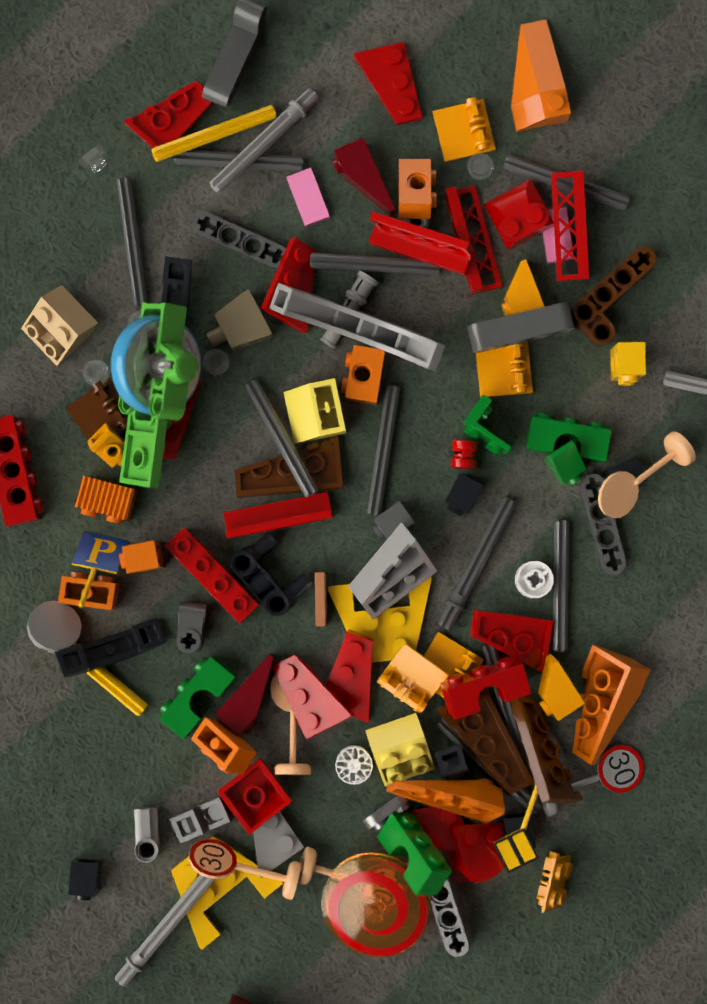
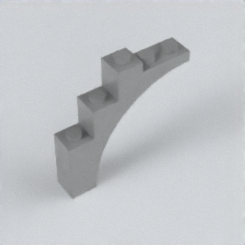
(357, 325)

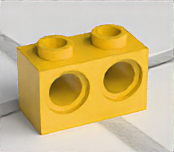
(628, 362)

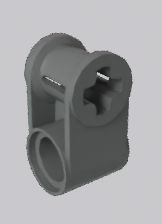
(191, 621)

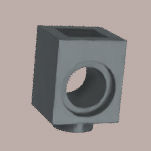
(391, 519)

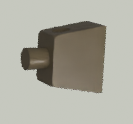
(240, 324)

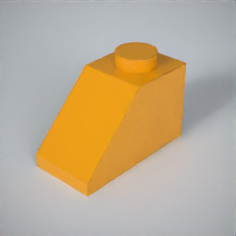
(522, 292)
(557, 690)

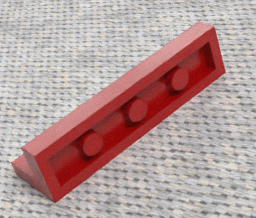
(580, 224)
(461, 232)
(421, 244)
(277, 515)

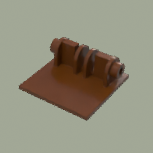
(98, 408)

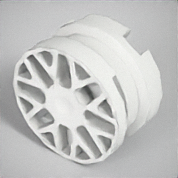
(534, 579)
(354, 764)

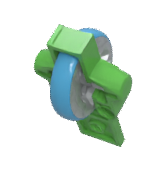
(169, 353)

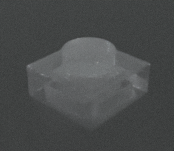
(94, 159)

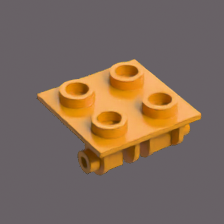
(464, 130)
(505, 371)
(451, 657)
(412, 678)
(554, 893)

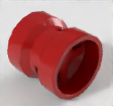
(464, 454)

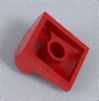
(519, 214)
(254, 796)

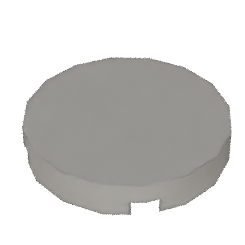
(53, 626)

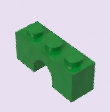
(591, 439)
(180, 714)
(426, 866)

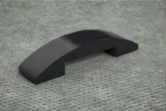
(177, 281)
(110, 649)

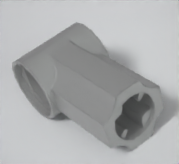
(146, 831)

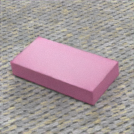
(308, 197)
(549, 238)

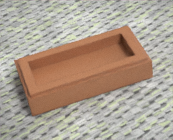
(320, 599)

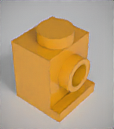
(103, 440)

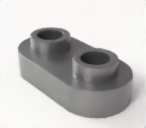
(379, 818)

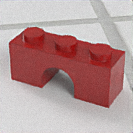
(462, 691)

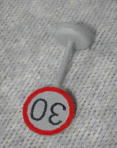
(618, 770)

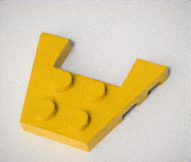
(391, 627)
(202, 926)

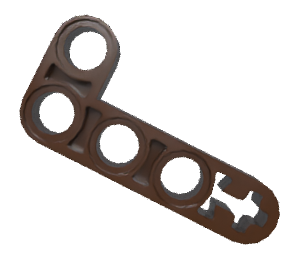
(615, 290)

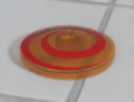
(373, 906)

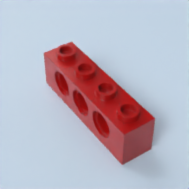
(30, 509)
(212, 575)

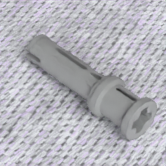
(355, 298)

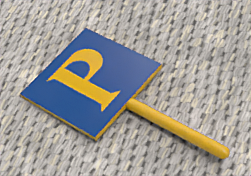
(97, 553)

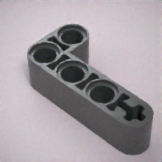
(236, 52)
(521, 327)
(451, 902)

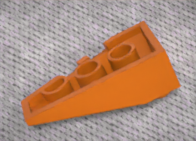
(538, 86)
(609, 695)
(467, 798)

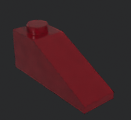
(361, 172)
(245, 703)

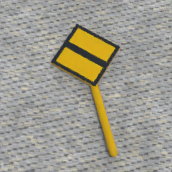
(516, 847)

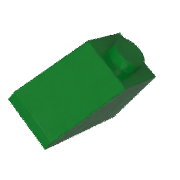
(566, 464)

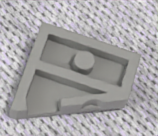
(275, 843)

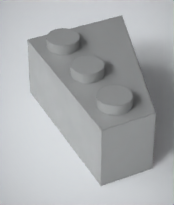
(392, 572)

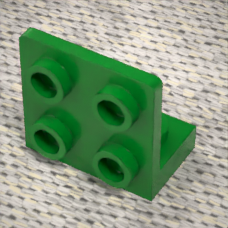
(475, 431)

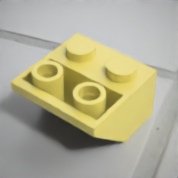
(314, 411)
(400, 749)

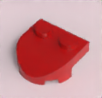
(476, 852)

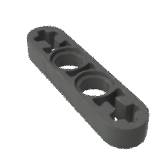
(241, 241)
(599, 525)

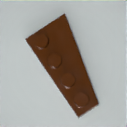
(276, 478)
(491, 744)
(542, 753)

